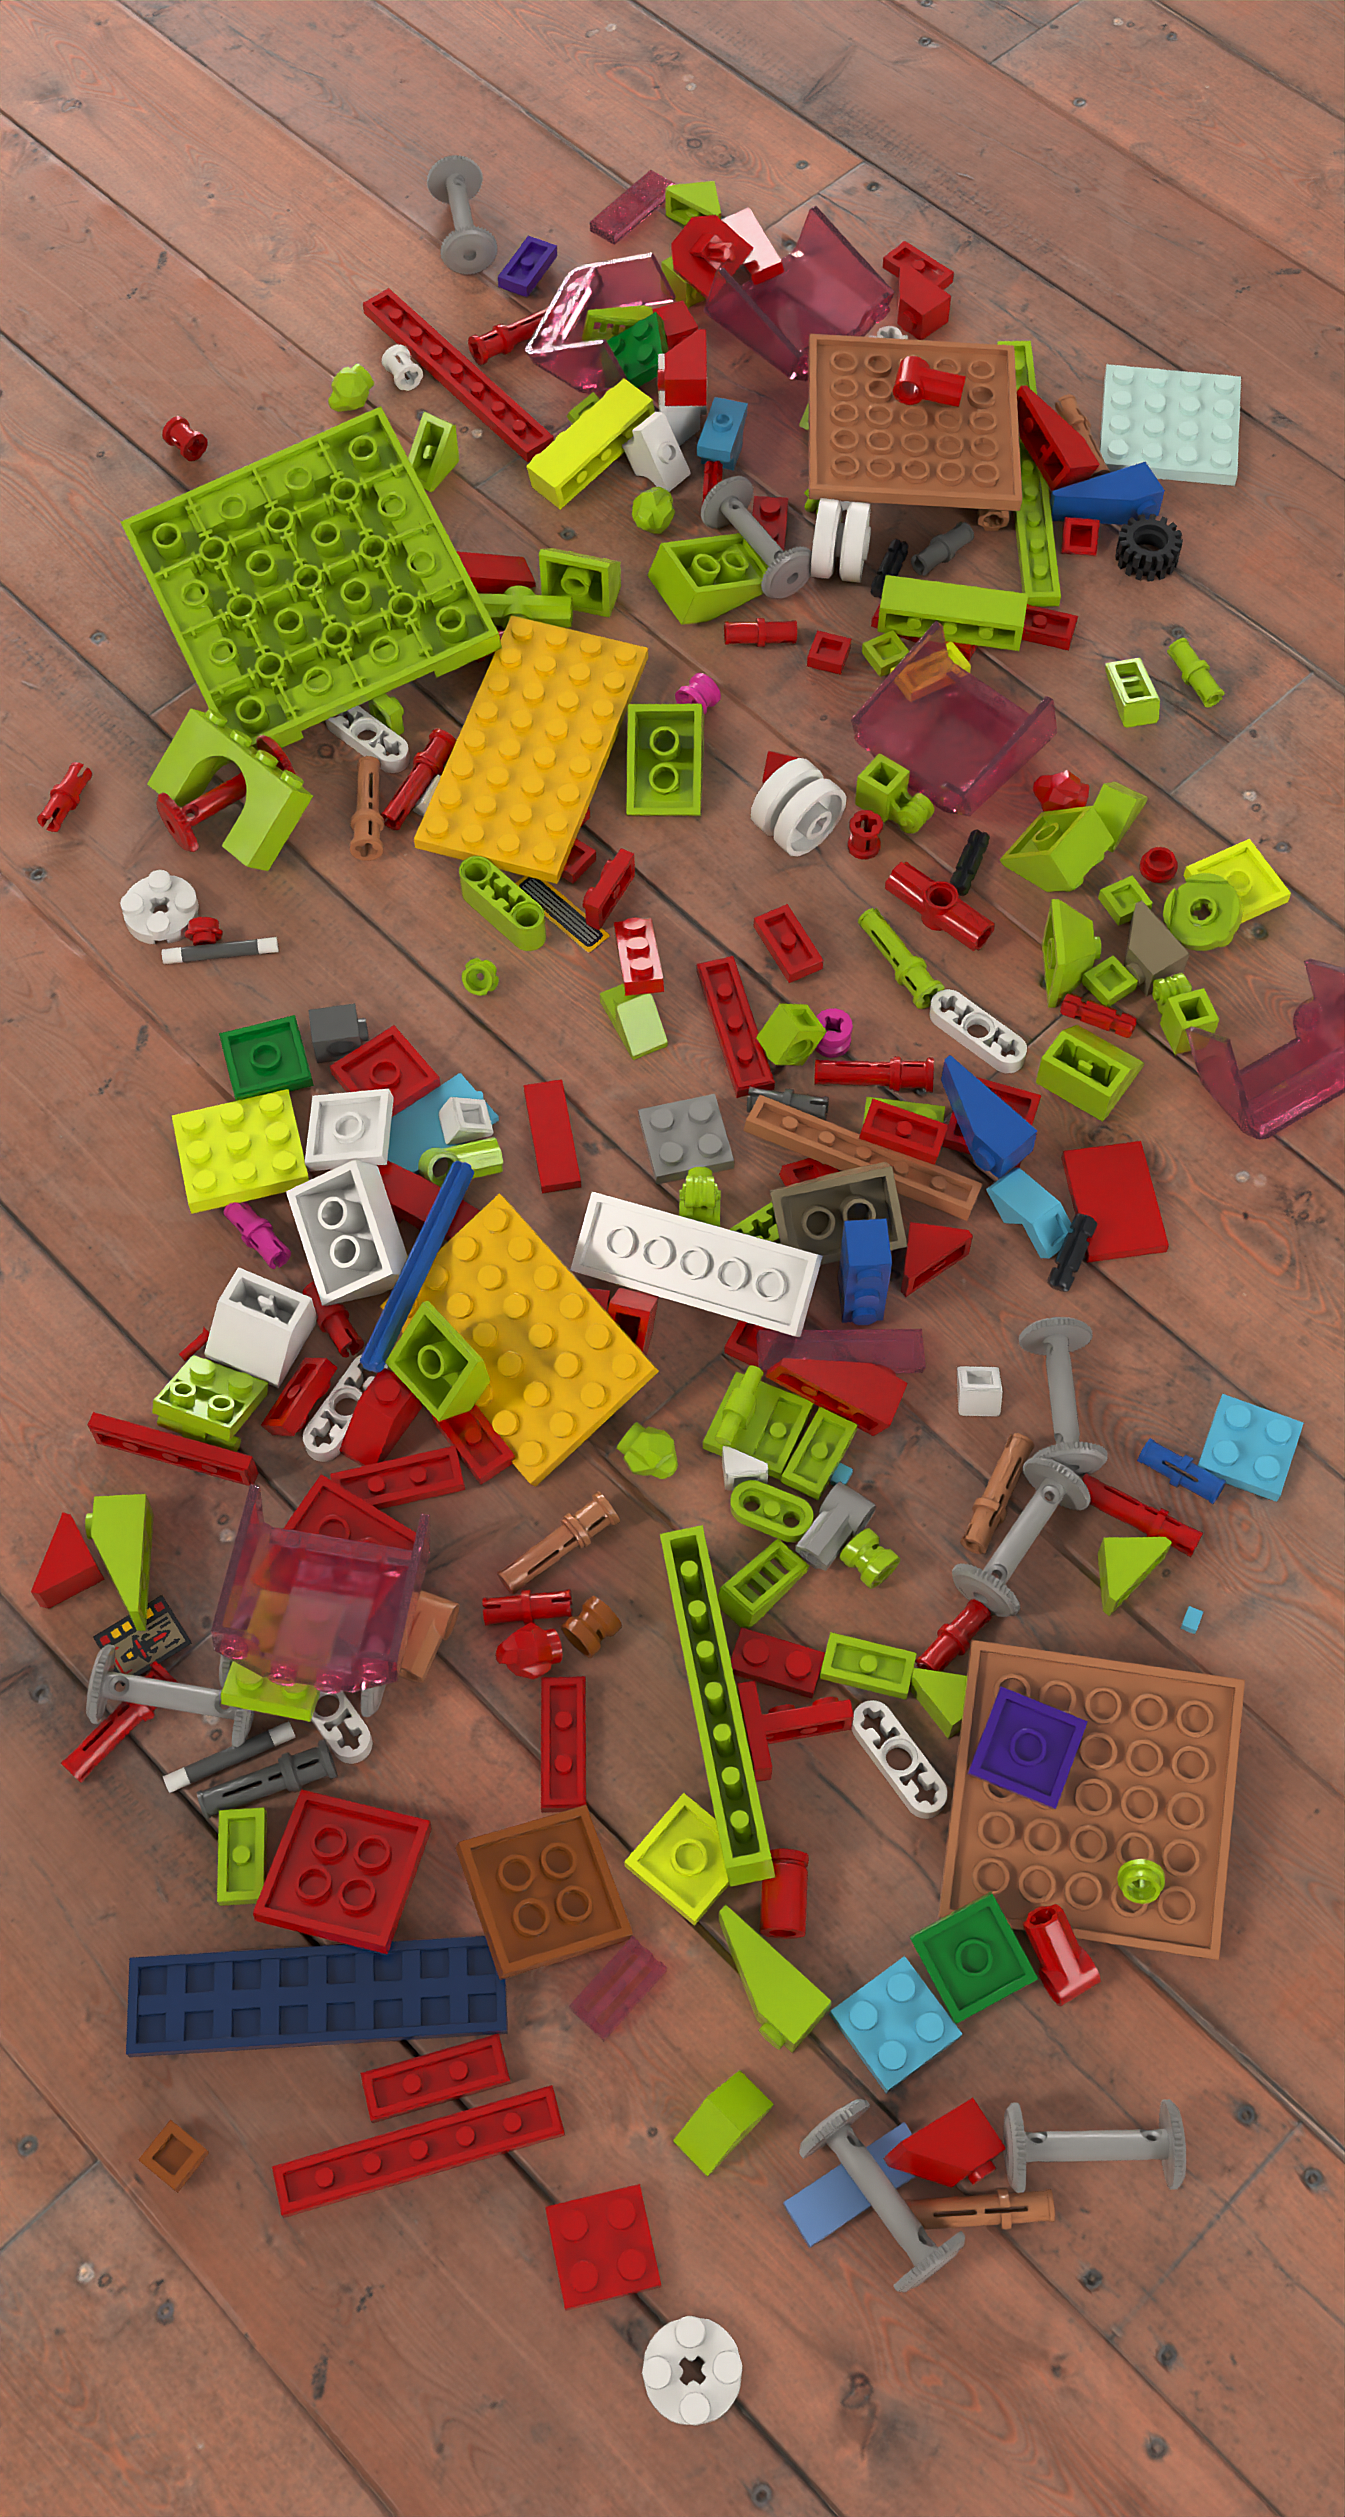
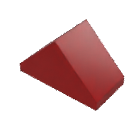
(931, 1252)
(66, 1566)

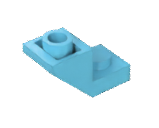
(1027, 1203)

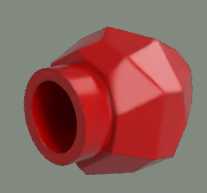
(1060, 791)
(530, 1651)

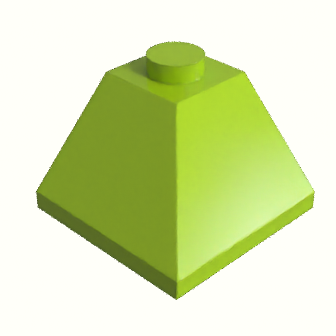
(1067, 950)

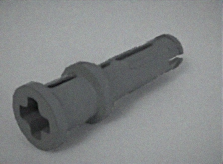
(292, 1778)

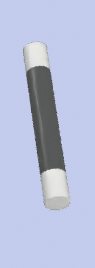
(220, 950)
(228, 1757)

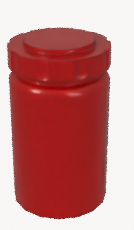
(785, 1896)

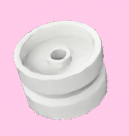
(842, 540)
(798, 807)

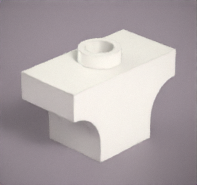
(656, 453)

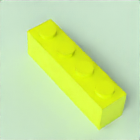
(589, 444)

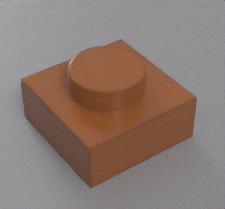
(174, 2156)

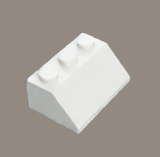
(348, 1232)

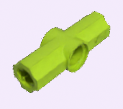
(523, 603)

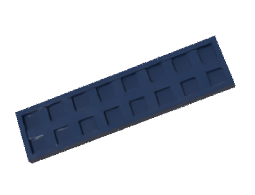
(313, 1997)

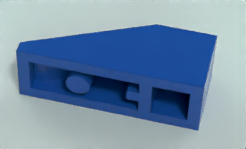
(1110, 497)
(991, 1128)

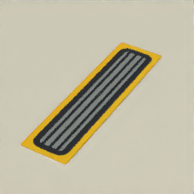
(563, 913)

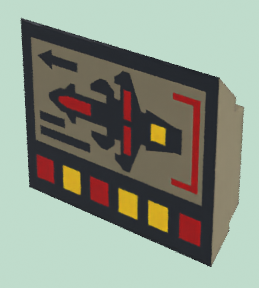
(138, 1649)

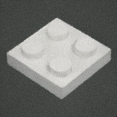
(349, 1129)

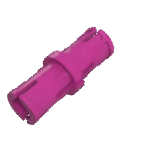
(257, 1234)

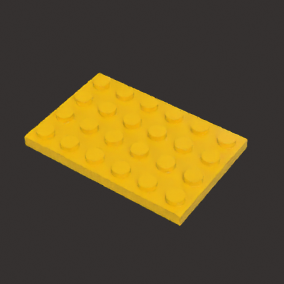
(544, 1339)

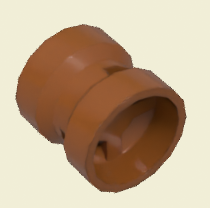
(591, 1626)

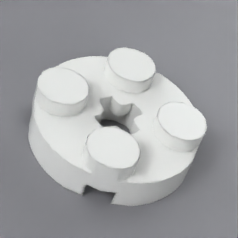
(158, 890)
(661, 2372)

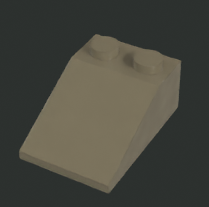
(814, 1211)

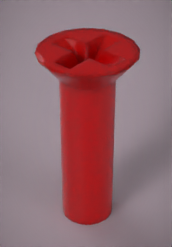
(195, 1345)

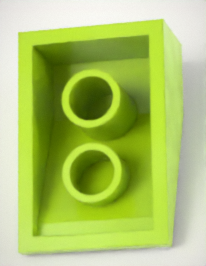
(707, 576)
(665, 759)

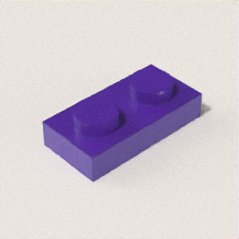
(527, 266)

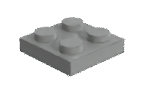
(685, 1137)

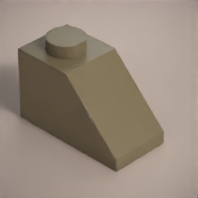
(1152, 949)

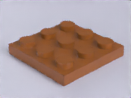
(543, 1891)

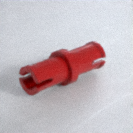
(760, 632)
(64, 797)
(335, 1322)
(527, 1607)
(954, 1637)

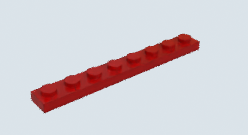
(458, 375)

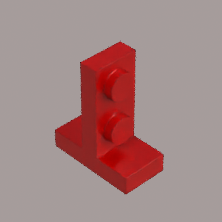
(787, 1724)

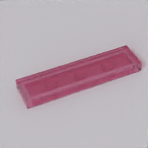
(894, 1348)

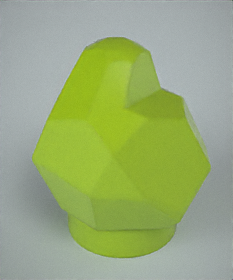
(350, 388)
(653, 510)
(649, 1451)

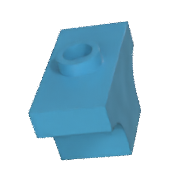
(723, 432)

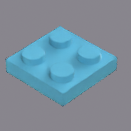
(1250, 1447)
(895, 2024)

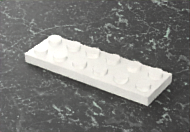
(696, 1263)

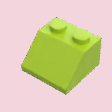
(586, 578)
(1059, 848)
(438, 1365)

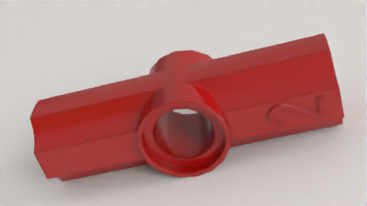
(927, 898)

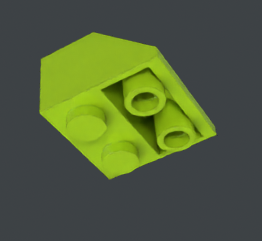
(1087, 1071)

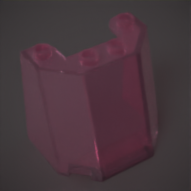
(821, 292)
(950, 728)
(318, 1604)

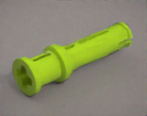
(909, 969)

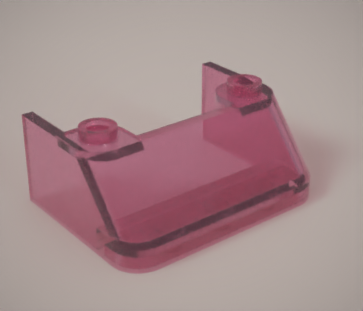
(599, 285)
(1292, 1077)

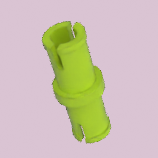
(1195, 672)

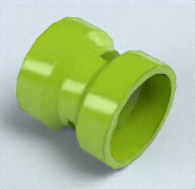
(872, 1560)

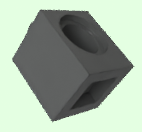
(336, 1031)

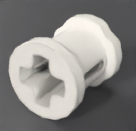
(398, 369)

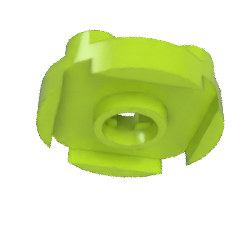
(1217, 928)

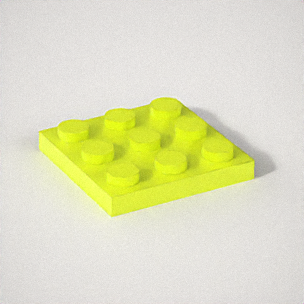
(239, 1151)

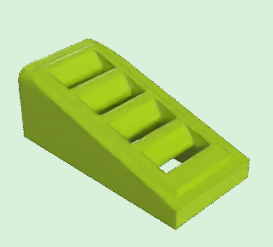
(617, 316)
(1134, 695)
(743, 1603)

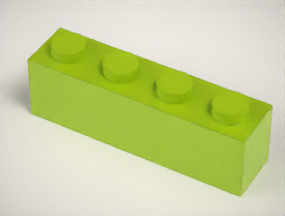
(966, 612)

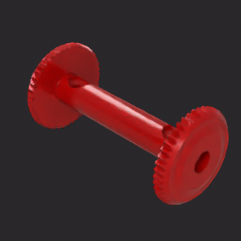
(212, 801)

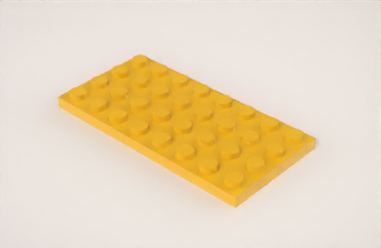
(532, 749)

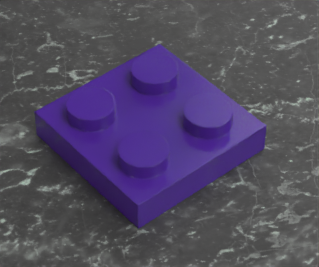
(1027, 1747)

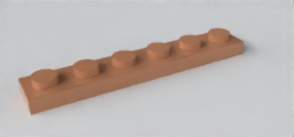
(844, 1151)

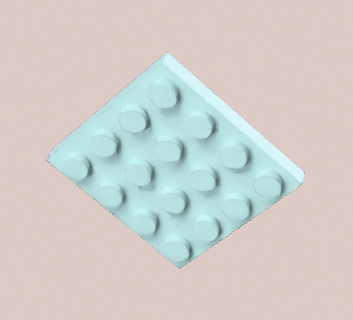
(1173, 421)

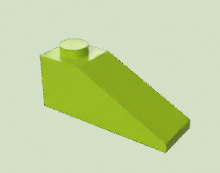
(123, 1539)
(779, 1994)

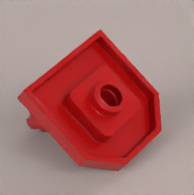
(706, 247)

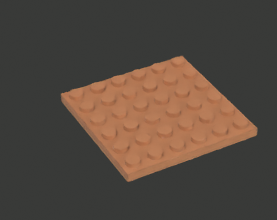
(917, 454)
(1144, 1785)

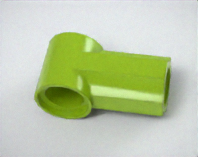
(482, 1155)

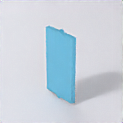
(419, 1125)

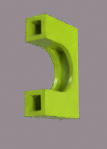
(272, 798)

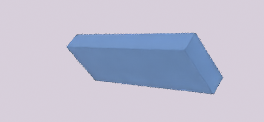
(836, 2197)

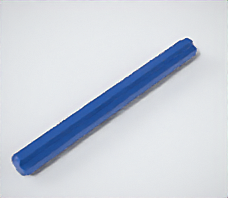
(416, 1267)

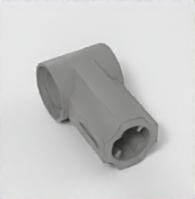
(840, 1518)

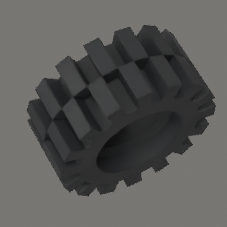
(1151, 533)

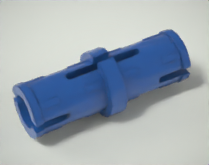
(1208, 1485)

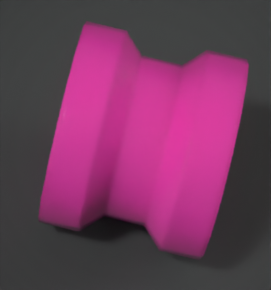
(699, 691)
(835, 1043)

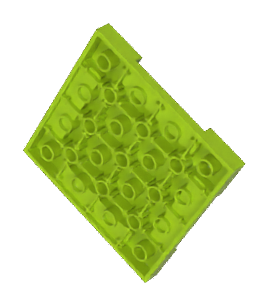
(311, 581)

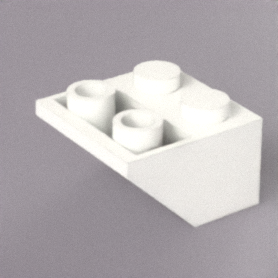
(260, 1327)

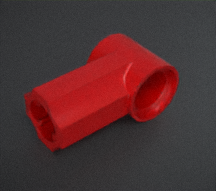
(919, 382)
(1065, 1965)

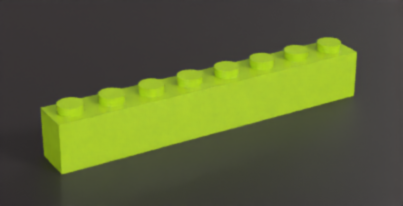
(717, 1708)

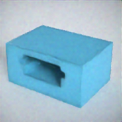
(841, 1474)
(1191, 1620)

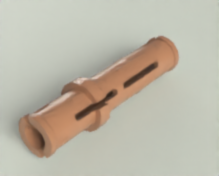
(1073, 416)
(990, 1508)
(1038, 2208)

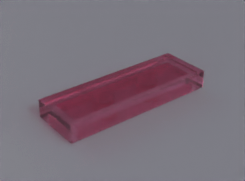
(631, 208)

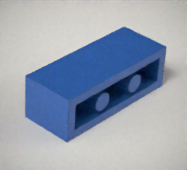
(864, 1271)

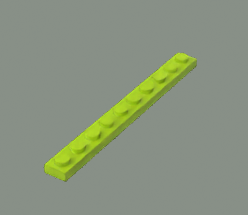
(1034, 519)

